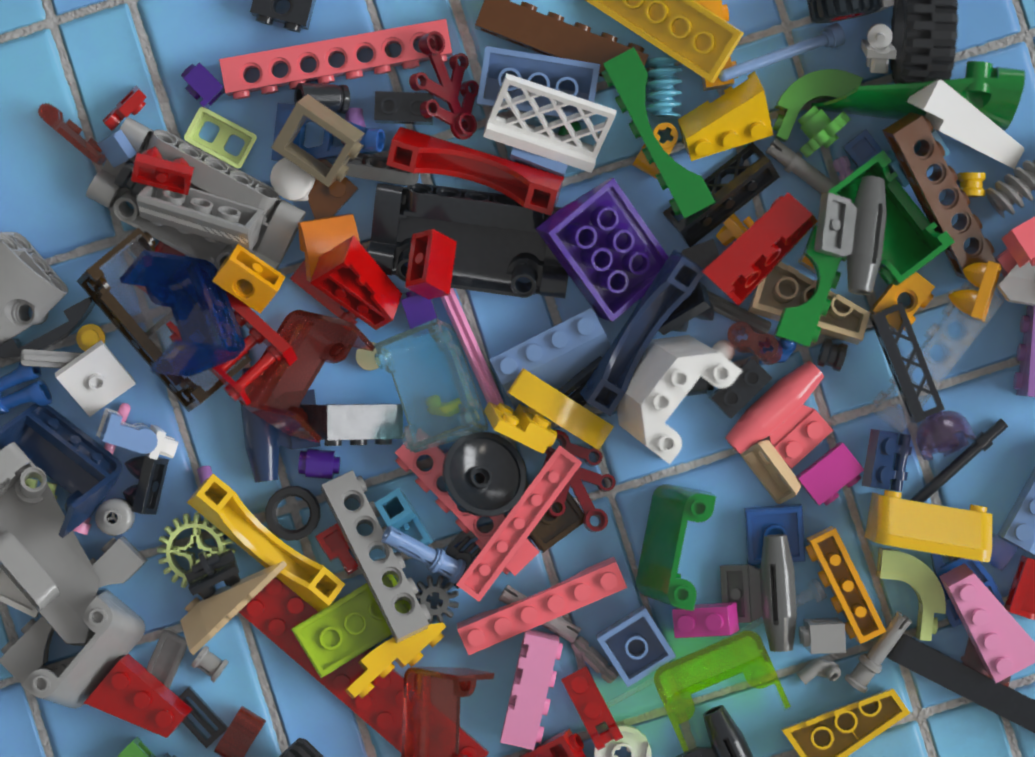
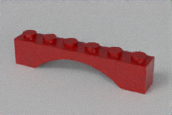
(431, 155)

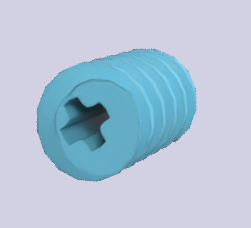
(663, 87)

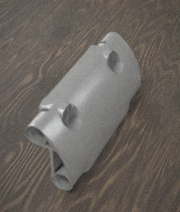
(210, 176)

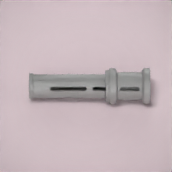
(871, 662)

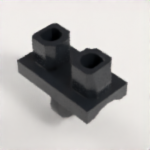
(212, 571)

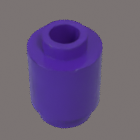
(318, 464)

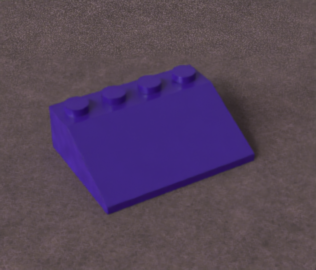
(605, 248)

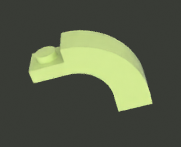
(931, 599)

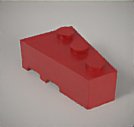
(357, 283)
(139, 698)

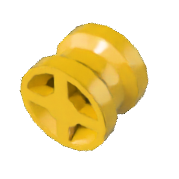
(972, 183)

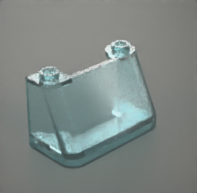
(432, 385)

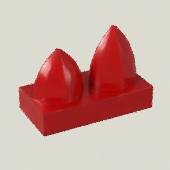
(160, 173)

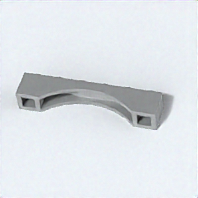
(31, 651)

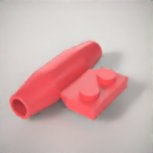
(783, 417)

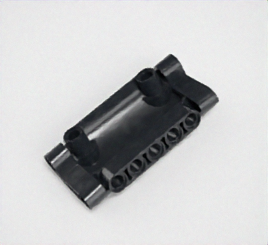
(491, 231)

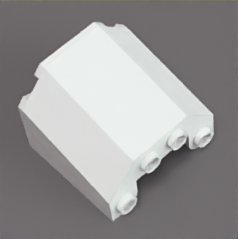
(660, 384)

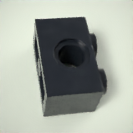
(295, 19)
(401, 108)
(744, 388)

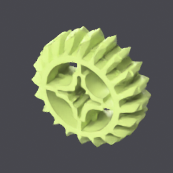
(197, 537)

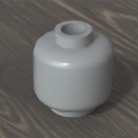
(118, 507)

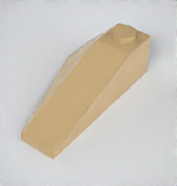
(211, 614)

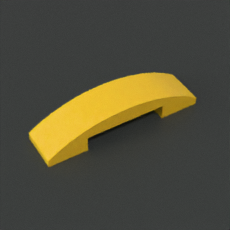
(560, 409)

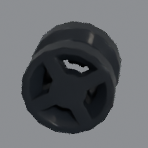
(832, 354)

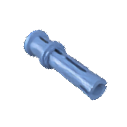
(434, 559)

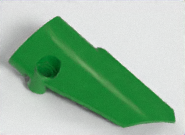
(989, 89)

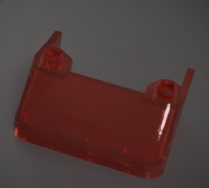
(282, 387)
(433, 709)

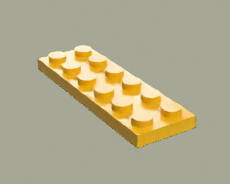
(679, 29)

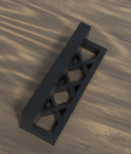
(728, 197)
(899, 369)

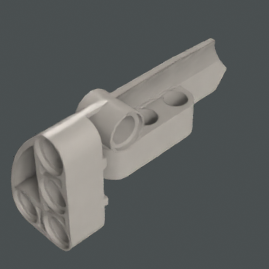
(42, 564)

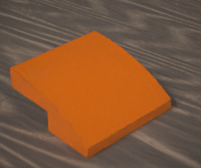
(322, 235)

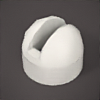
(725, 348)

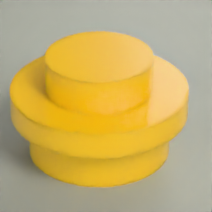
(89, 335)

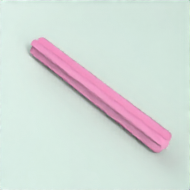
(471, 348)

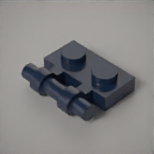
(880, 460)

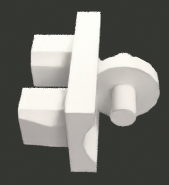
(878, 48)

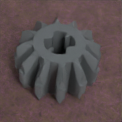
(443, 595)

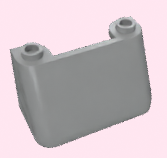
(116, 633)

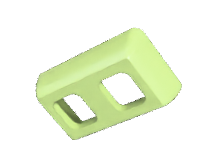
(227, 129)

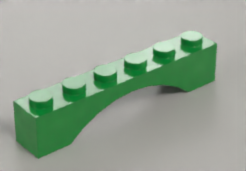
(630, 80)

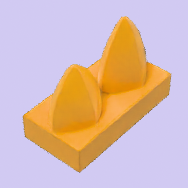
(977, 302)

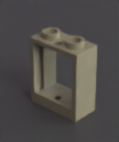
(329, 121)

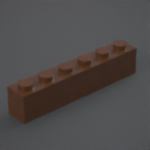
(549, 33)

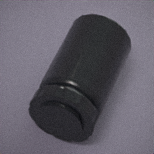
(330, 95)

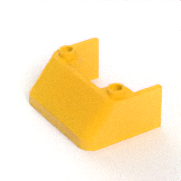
(930, 527)

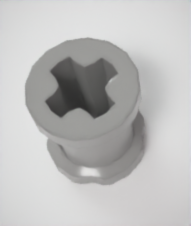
(209, 663)

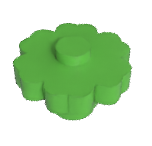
(820, 129)

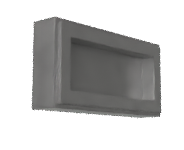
(167, 657)

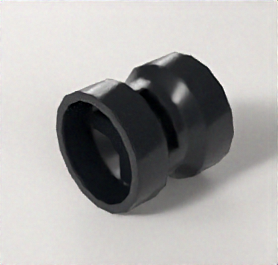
(124, 179)

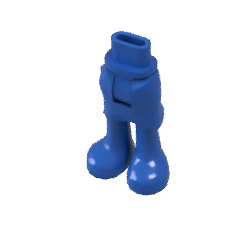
(35, 392)

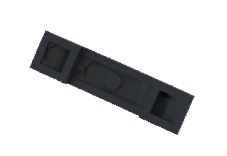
(76, 316)

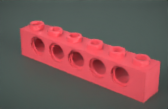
(467, 522)

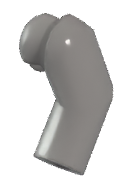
(821, 668)

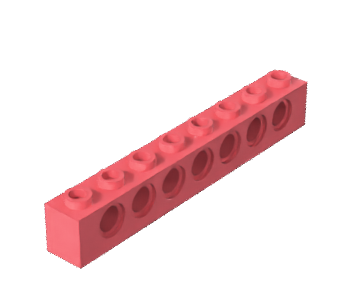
(235, 68)

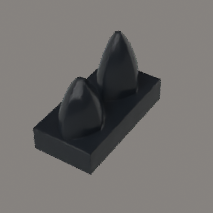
(695, 305)
(151, 475)

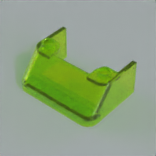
(710, 666)

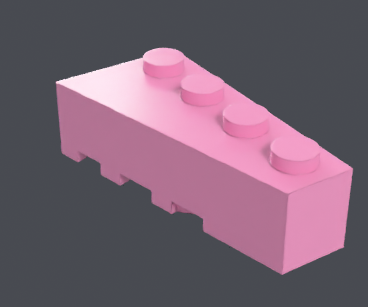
(991, 628)
(530, 688)

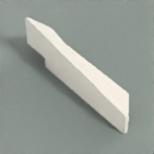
(965, 123)

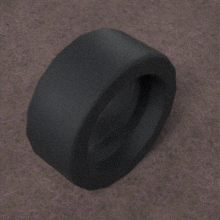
(277, 528)

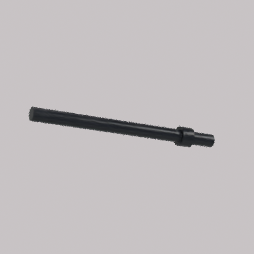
(982, 442)

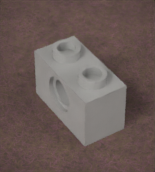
(823, 635)

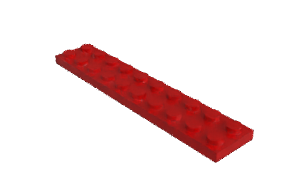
(280, 609)

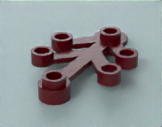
(460, 118)
(577, 485)

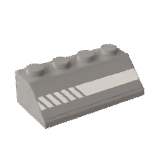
(202, 215)

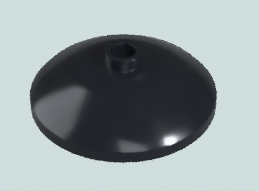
(495, 463)

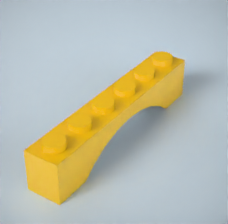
(229, 514)

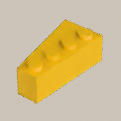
(846, 727)

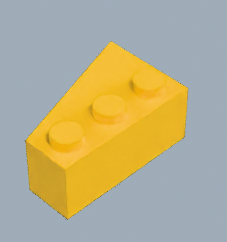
(728, 121)

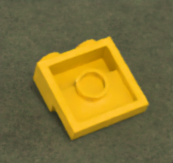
(523, 425)

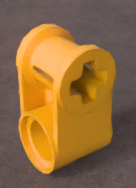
(641, 161)

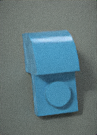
(400, 514)

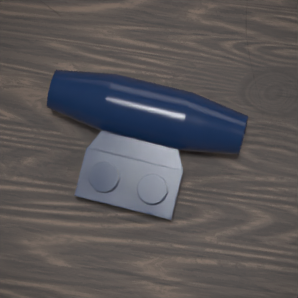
(264, 441)

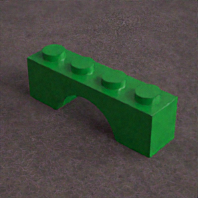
(801, 322)

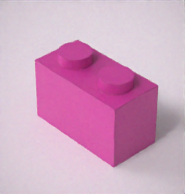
(830, 474)
(706, 620)

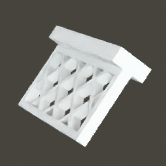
(542, 139)

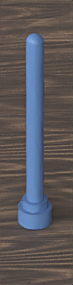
(831, 37)

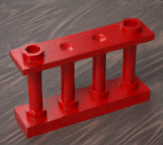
(258, 332)

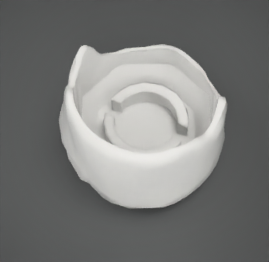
(291, 181)

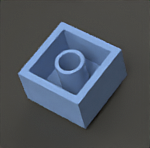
(635, 646)

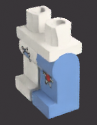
(135, 436)

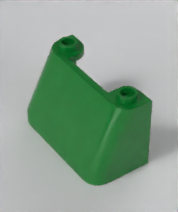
(908, 234)
(663, 543)

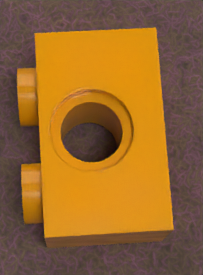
(248, 278)
(920, 294)

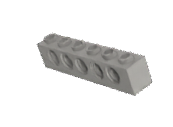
(400, 624)

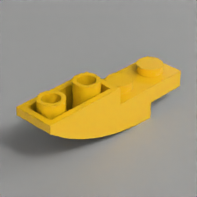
(405, 652)

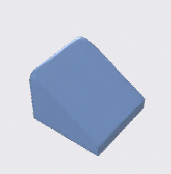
(117, 148)

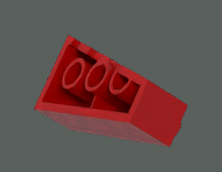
(760, 248)

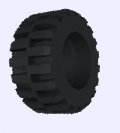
(924, 40)

